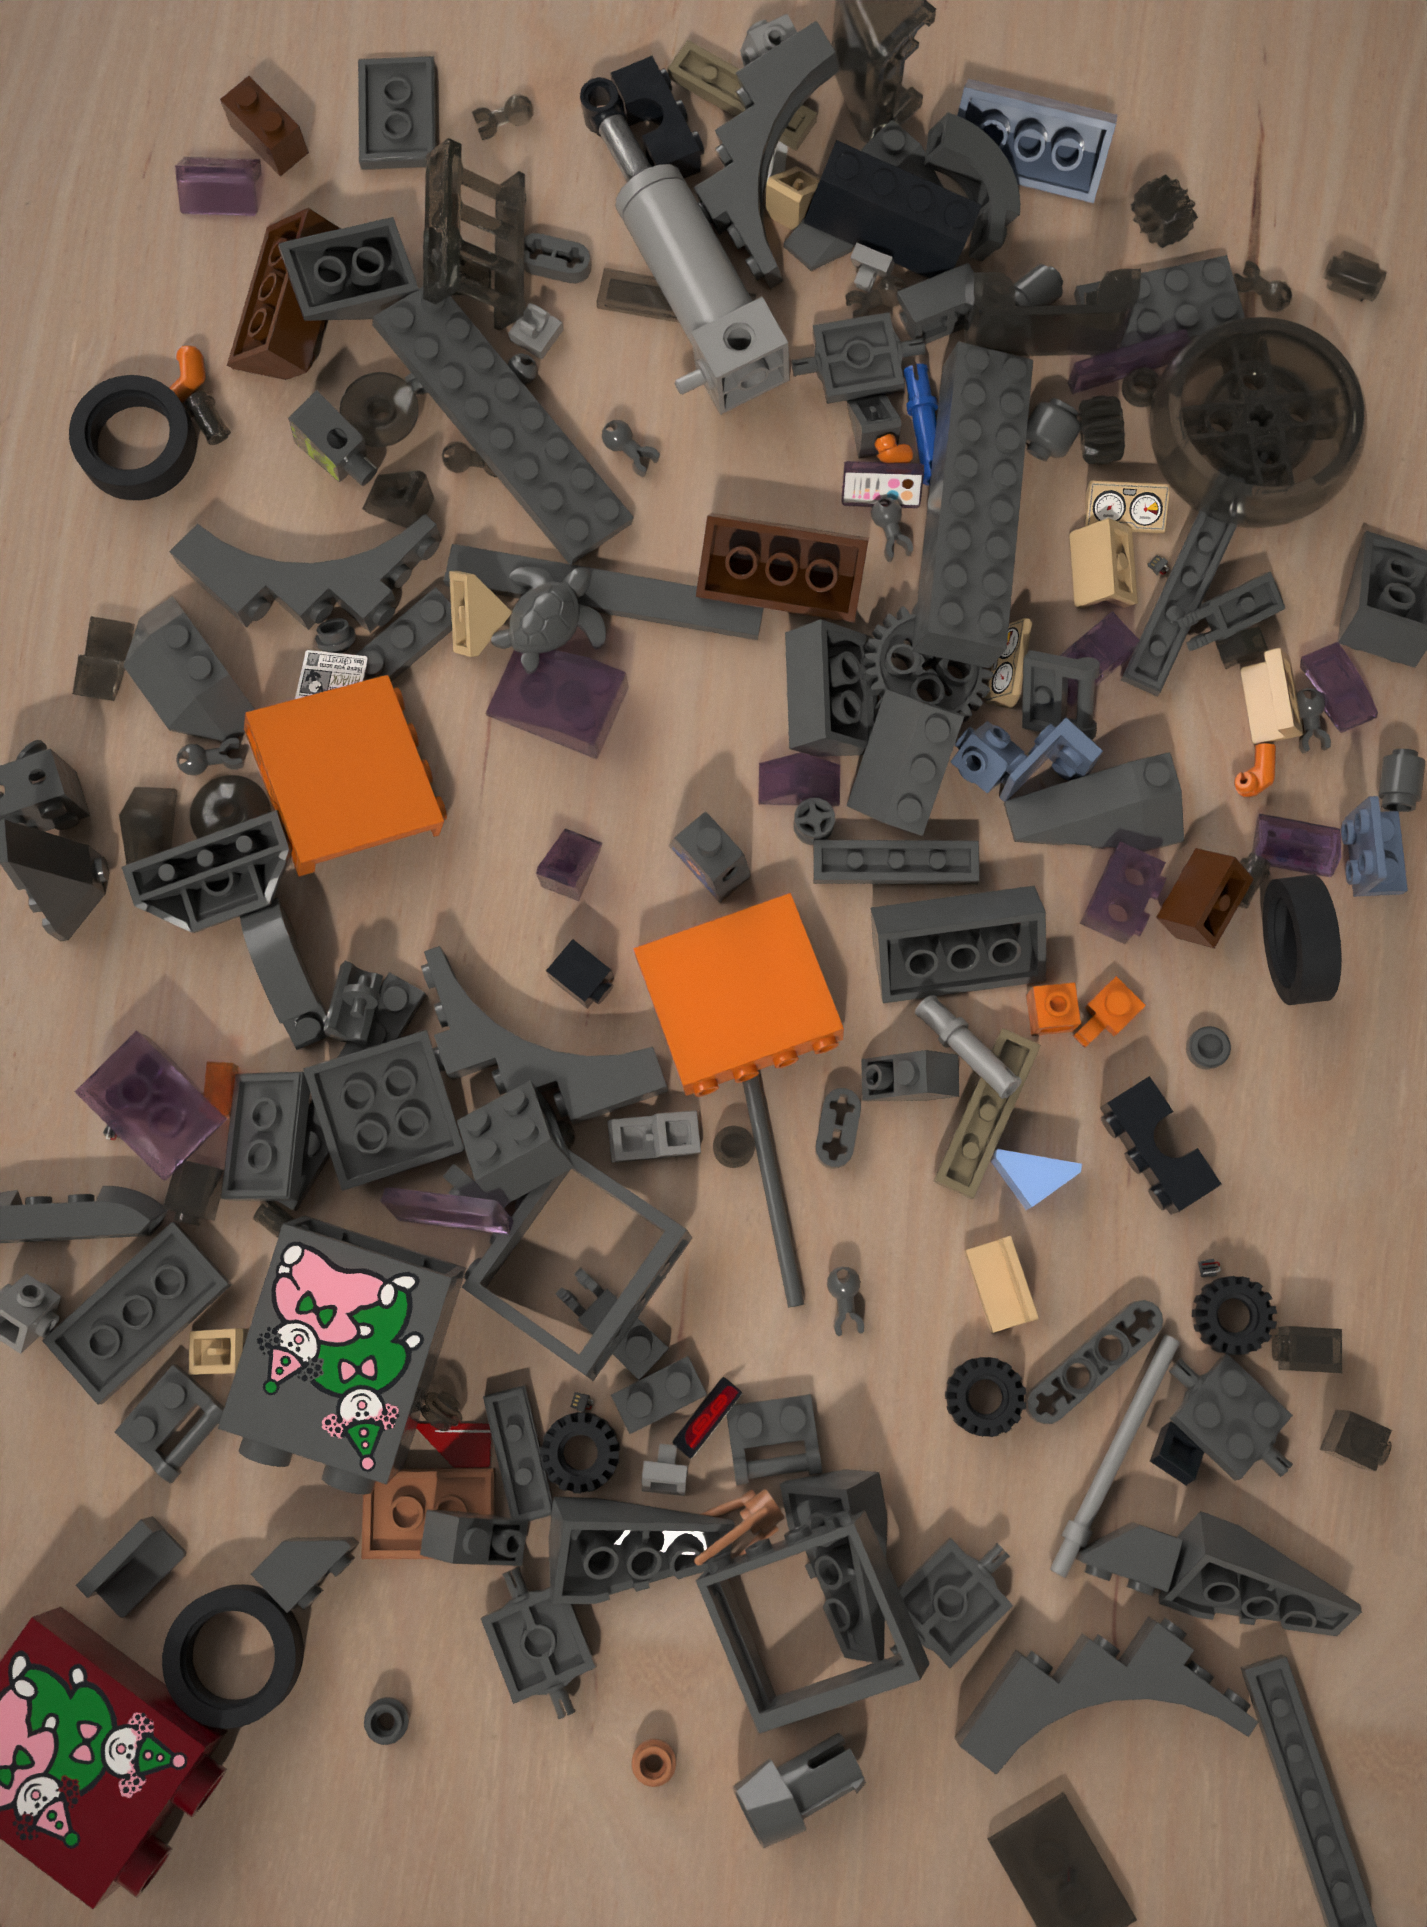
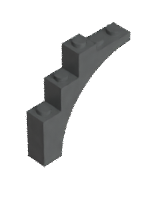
(770, 94)
(308, 591)
(586, 1083)
(1151, 1668)

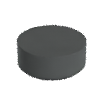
(1208, 1047)

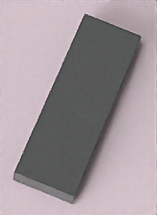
(519, 1454)

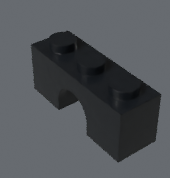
(648, 97)
(1173, 1180)

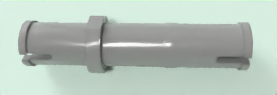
(954, 1033)

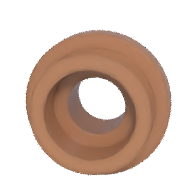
(651, 1777)

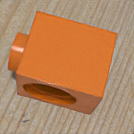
(1053, 1009)

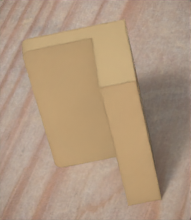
(1103, 564)
(1271, 698)
(1001, 1284)

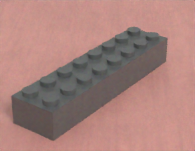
(973, 506)

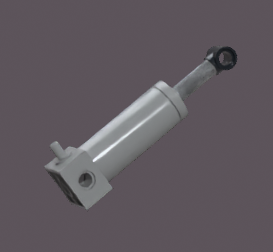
(733, 338)

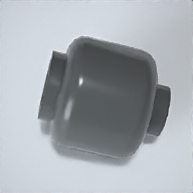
(1052, 429)

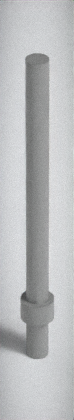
(1077, 1531)

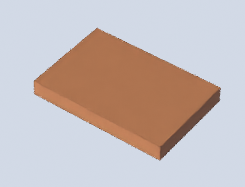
(397, 1511)

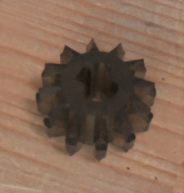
(1164, 211)
(1101, 430)

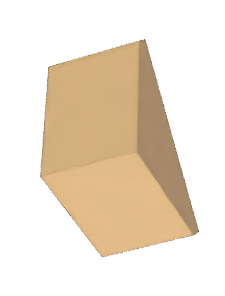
(790, 196)
(474, 612)
(216, 1350)

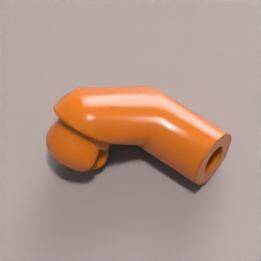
(191, 370)
(891, 452)
(1261, 775)

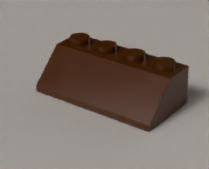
(271, 329)
(781, 567)

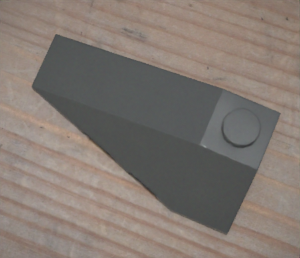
(891, 145)
(1123, 804)
(57, 873)
(620, 1546)
(1240, 1575)
(848, 1593)

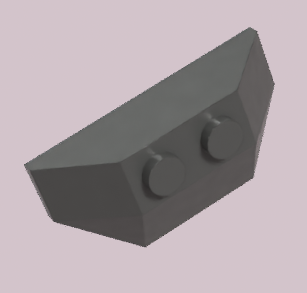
(184, 676)
(213, 875)

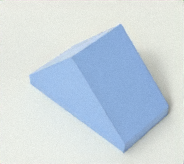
(1033, 1176)

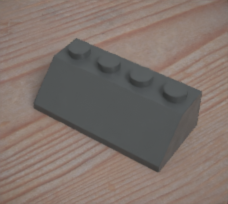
(959, 944)

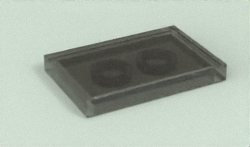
(1060, 1870)

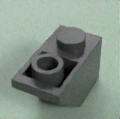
(910, 1076)
(473, 1538)
(1134, 1553)
(300, 1565)

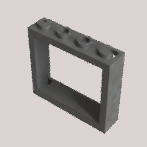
(627, 1306)
(776, 1711)

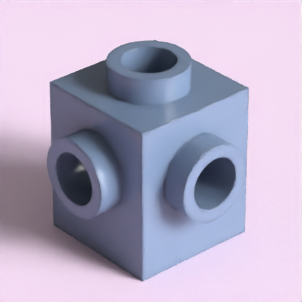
(985, 755)

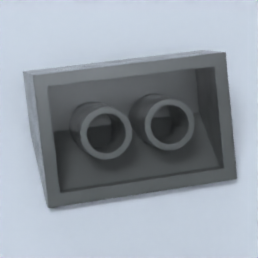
(826, 690)
(905, 762)

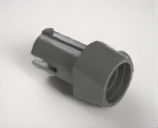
(783, 1796)

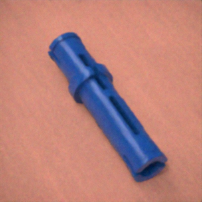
(922, 409)

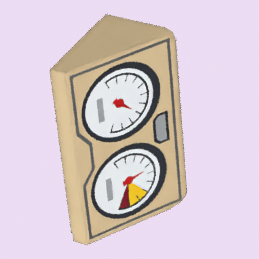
(1130, 503)
(1008, 668)

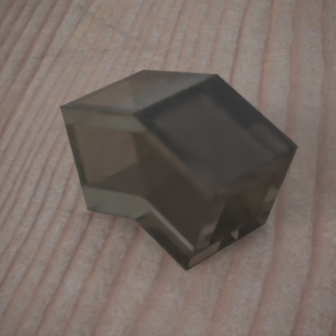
(1241, 647)

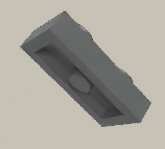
(658, 1395)

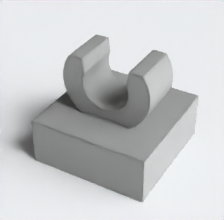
(871, 265)
(536, 331)
(664, 1474)

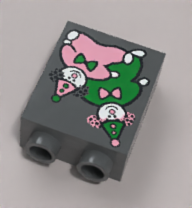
(340, 1353)

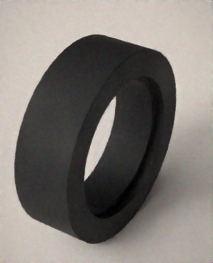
(114, 396)
(1302, 939)
(179, 1669)

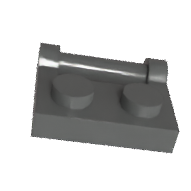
(1047, 691)
(161, 1415)
(769, 1424)

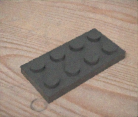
(1179, 298)
(137, 1313)

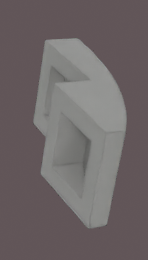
(654, 1136)

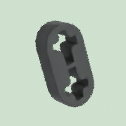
(555, 256)
(848, 1129)

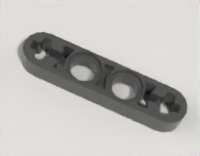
(1098, 1367)

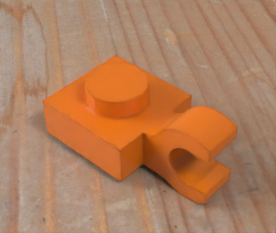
(1110, 1011)

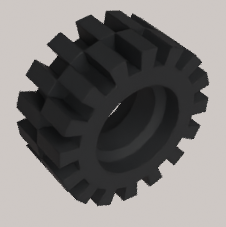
(1259, 1310)
(1009, 1384)
(553, 1452)

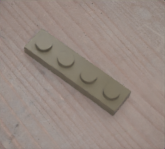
(717, 83)
(984, 1119)

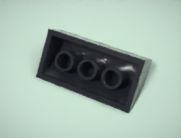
(891, 212)

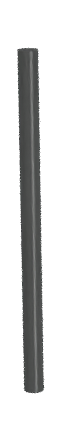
(773, 1193)

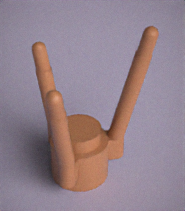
(760, 1514)

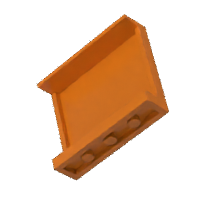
(344, 771)
(739, 995)

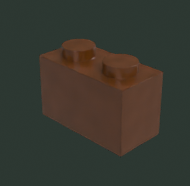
(264, 126)
(1205, 897)

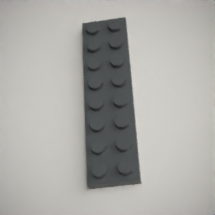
(504, 423)

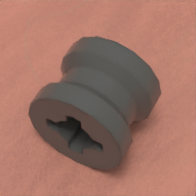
(813, 812)

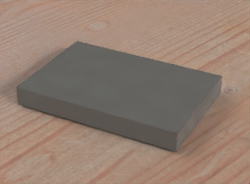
(396, 112)
(266, 1137)

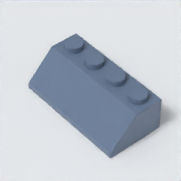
(1044, 139)

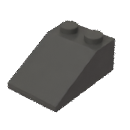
(349, 271)
(1387, 601)

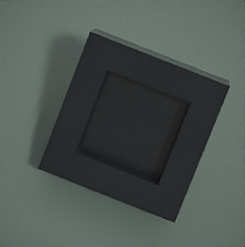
(1177, 1454)

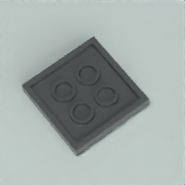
(383, 1110)

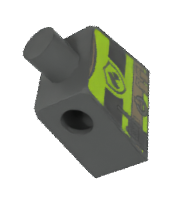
(331, 440)

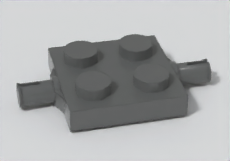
(858, 357)
(1231, 1417)
(954, 1600)
(537, 1644)

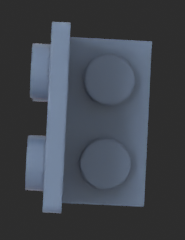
(1064, 745)
(1374, 850)

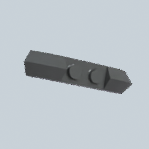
(114, 1214)

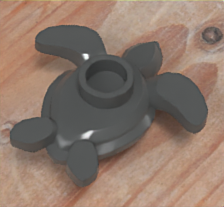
(549, 615)

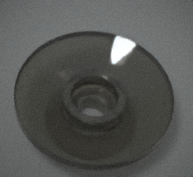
(377, 394)
(244, 794)

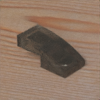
(101, 667)

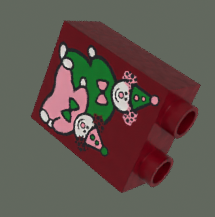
(93, 1759)

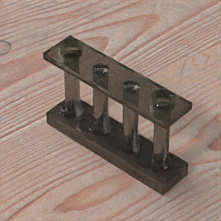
(445, 244)

